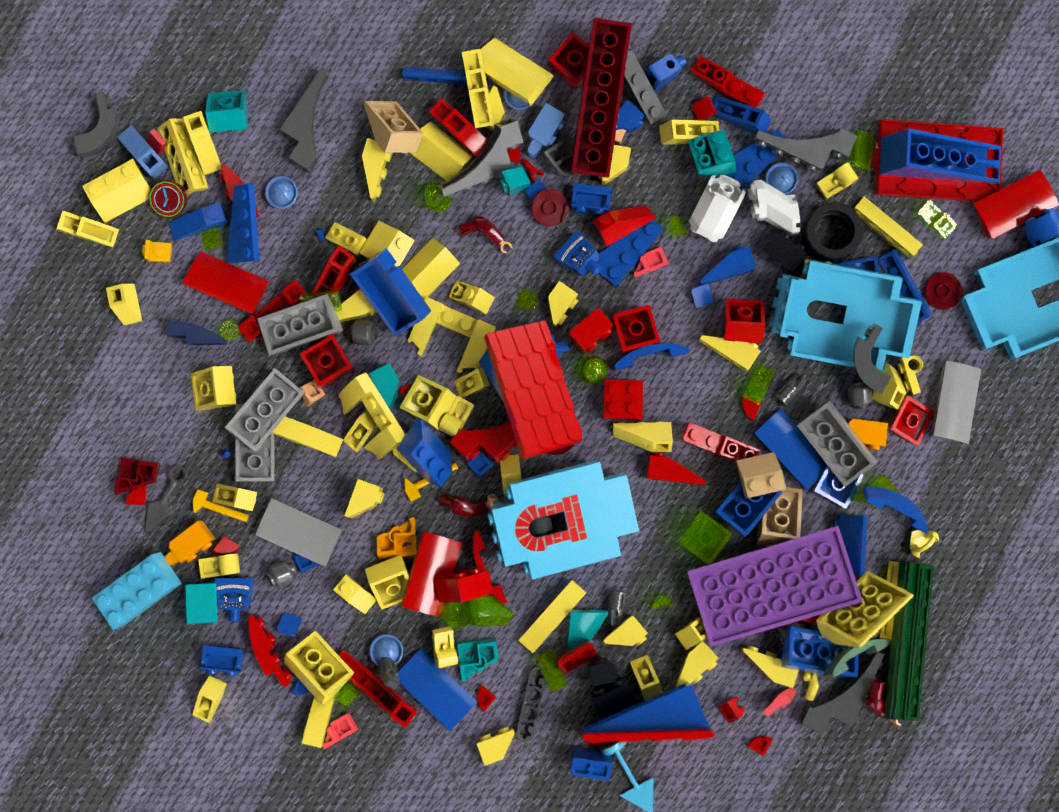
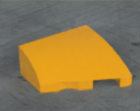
(390, 544)

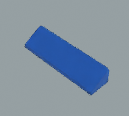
(434, 75)
(908, 288)

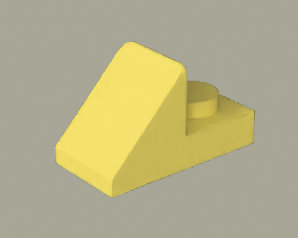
(472, 383)

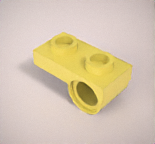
(837, 181)
(346, 238)
(911, 384)
(456, 417)
(219, 566)
(443, 647)

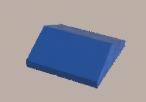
(833, 490)

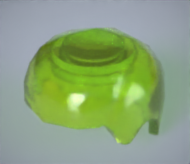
(436, 205)
(592, 370)
(451, 615)

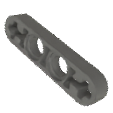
(528, 703)

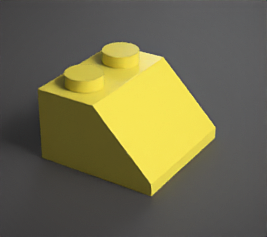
(387, 237)
(213, 388)
(428, 401)
(364, 498)
(388, 581)

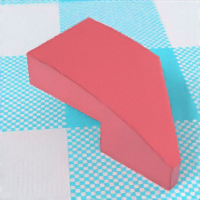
(651, 261)
(781, 700)
(340, 729)

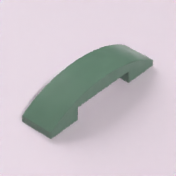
(838, 664)

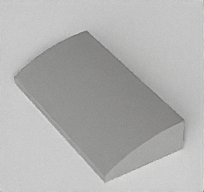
(299, 325)
(955, 402)
(264, 410)
(837, 443)
(252, 465)
(298, 532)

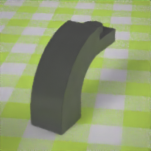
(103, 134)
(871, 375)

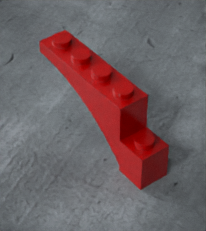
(335, 272)
(495, 442)
(387, 698)

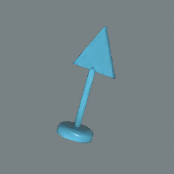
(640, 794)

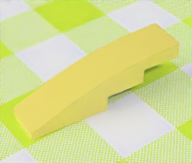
(477, 88)
(308, 436)
(552, 616)

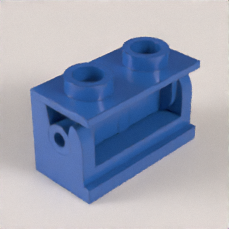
(591, 199)
(222, 659)
(590, 764)

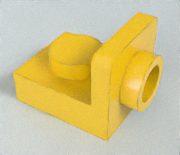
(157, 251)

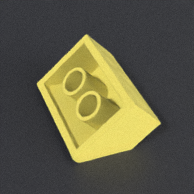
(118, 190)
(318, 667)

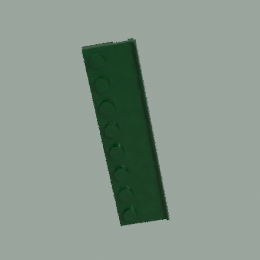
(909, 644)

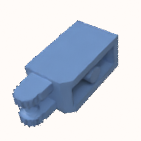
(544, 129)

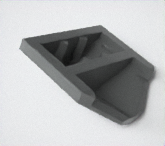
(560, 156)

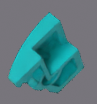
(584, 625)
(483, 654)

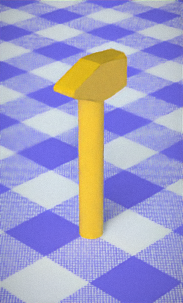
(412, 489)
(200, 501)

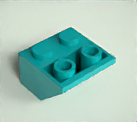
(713, 154)
(386, 384)

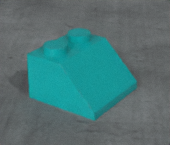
(227, 111)

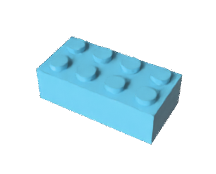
(136, 590)

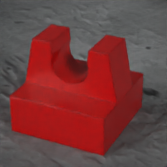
(731, 710)

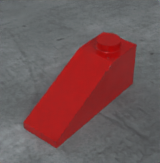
(621, 222)
(667, 469)

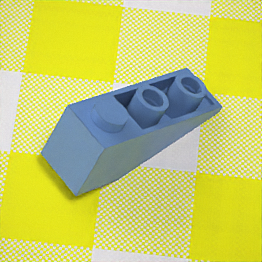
(142, 152)

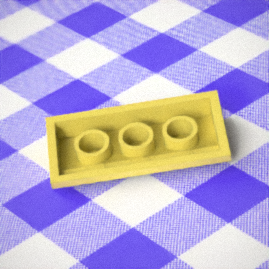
(514, 71)

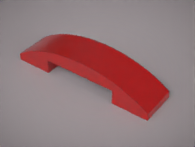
(289, 297)
(478, 545)

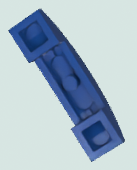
(673, 349)
(880, 497)

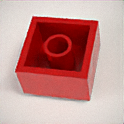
(570, 60)
(744, 320)
(635, 329)
(590, 331)
(326, 361)
(623, 400)
(463, 585)

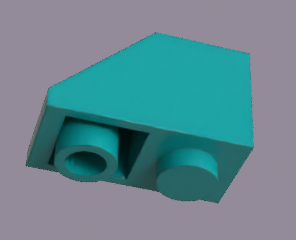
(514, 181)

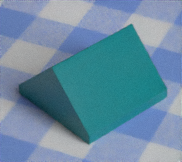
(200, 603)

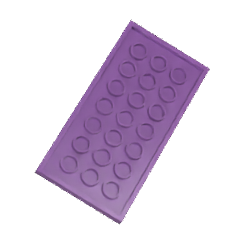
(774, 586)

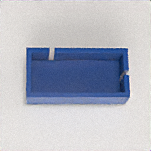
(390, 292)

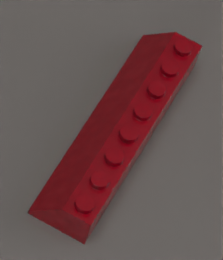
(600, 97)

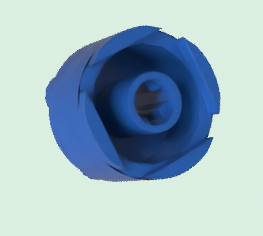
(1043, 228)

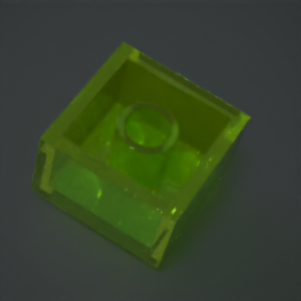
(704, 538)

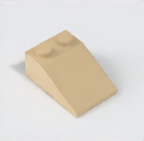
(393, 127)
(782, 519)

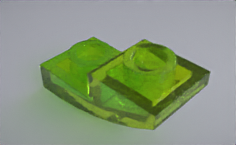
(758, 384)

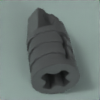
(790, 389)
(616, 607)
(389, 673)

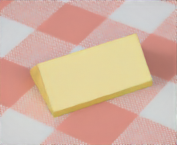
(441, 152)
(430, 267)

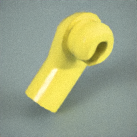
(813, 685)

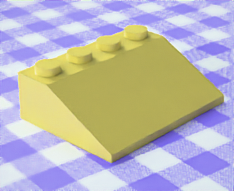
(860, 621)

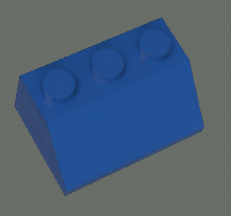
(426, 453)
(744, 513)
(853, 532)

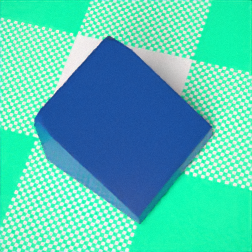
(701, 295)
(289, 624)

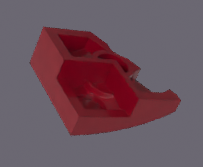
(135, 474)

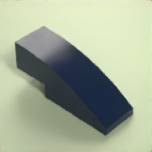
(194, 334)

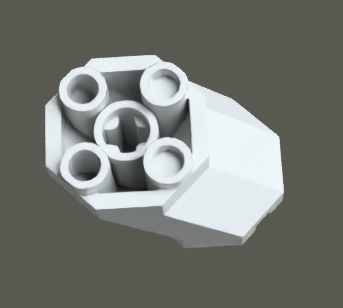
(717, 207)
(774, 207)

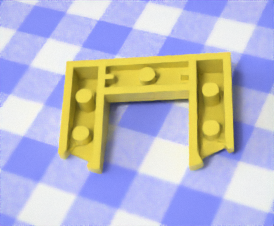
(457, 322)
(364, 390)

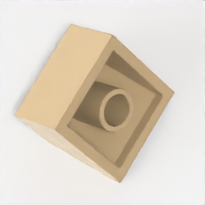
(760, 475)

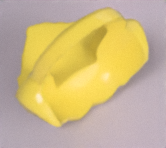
(921, 541)

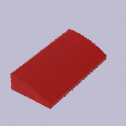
(1015, 204)
(226, 283)
(433, 558)

